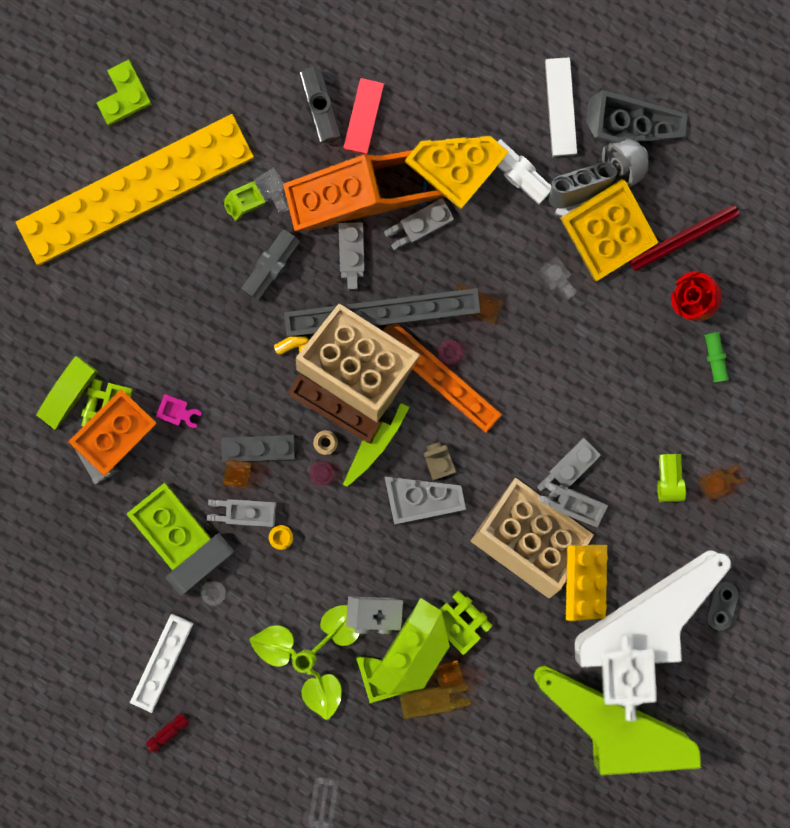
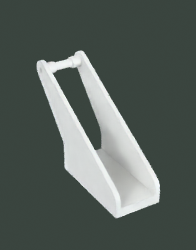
(655, 614)

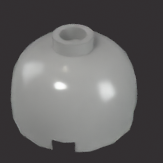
(629, 159)

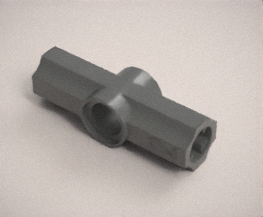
(315, 91)
(271, 265)

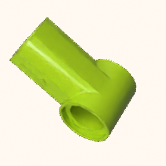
(671, 485)

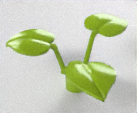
(275, 645)

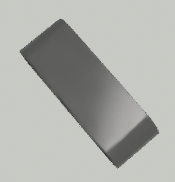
(581, 185)
(199, 564)

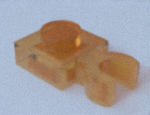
(717, 483)

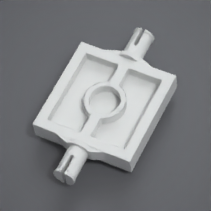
(628, 677)

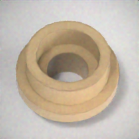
(333, 442)

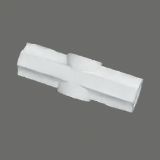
(524, 175)

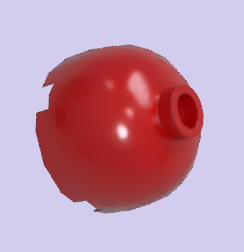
(696, 296)

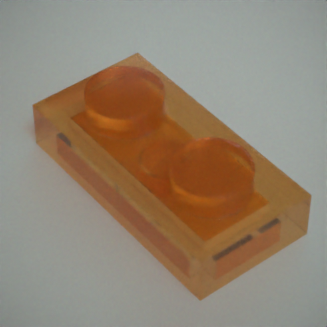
(488, 306)

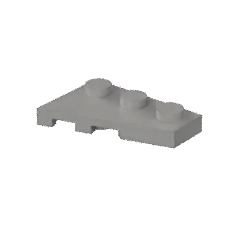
(422, 499)

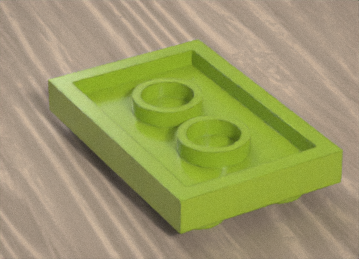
(168, 526)

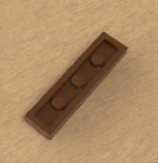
(334, 408)

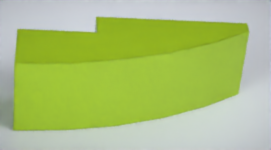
(66, 392)

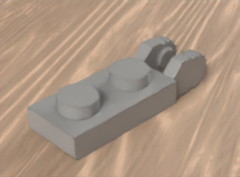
(421, 223)
(571, 466)
(575, 505)
(245, 512)

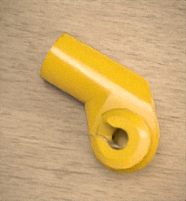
(290, 343)

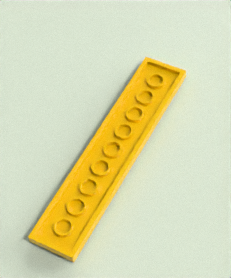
(134, 190)

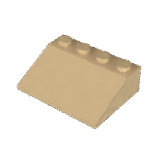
(356, 362)
(530, 538)

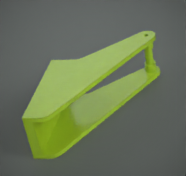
(618, 743)

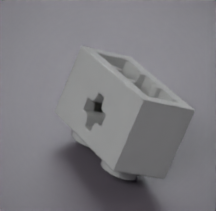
(361, 612)

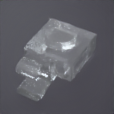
(271, 187)
(556, 275)

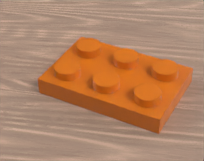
(112, 433)

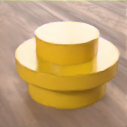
(281, 537)

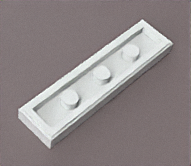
(560, 107)
(161, 663)

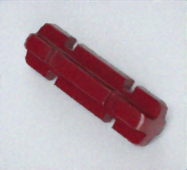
(167, 733)

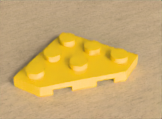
(457, 164)

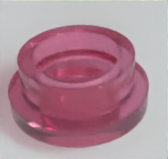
(450, 352)
(321, 473)

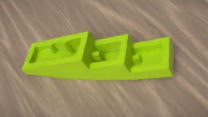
(369, 452)

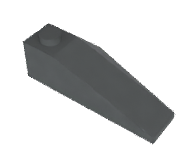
(622, 118)

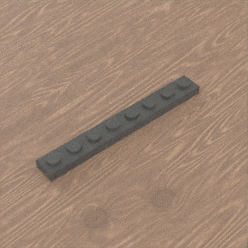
(390, 310)

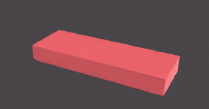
(363, 116)

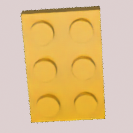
(586, 582)

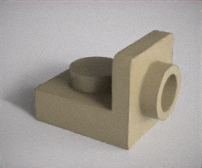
(439, 460)

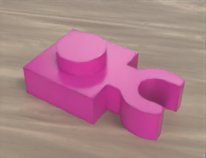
(173, 410)

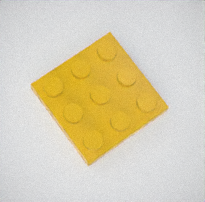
(609, 230)

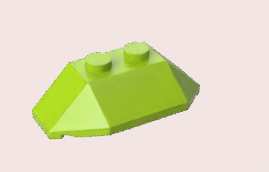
(413, 652)

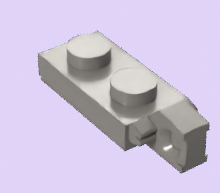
(351, 252)

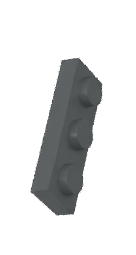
(258, 448)

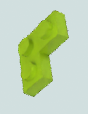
(130, 95)

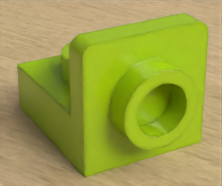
(243, 200)

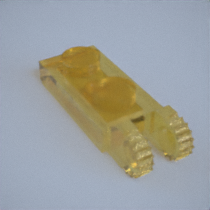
(431, 701)

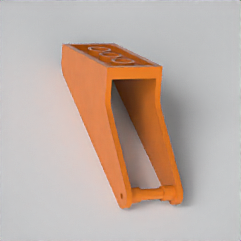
(346, 193)

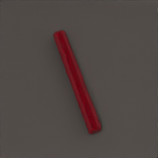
(684, 237)

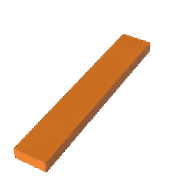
(447, 382)

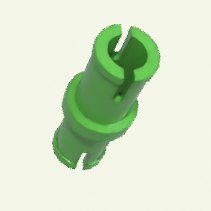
(716, 357)

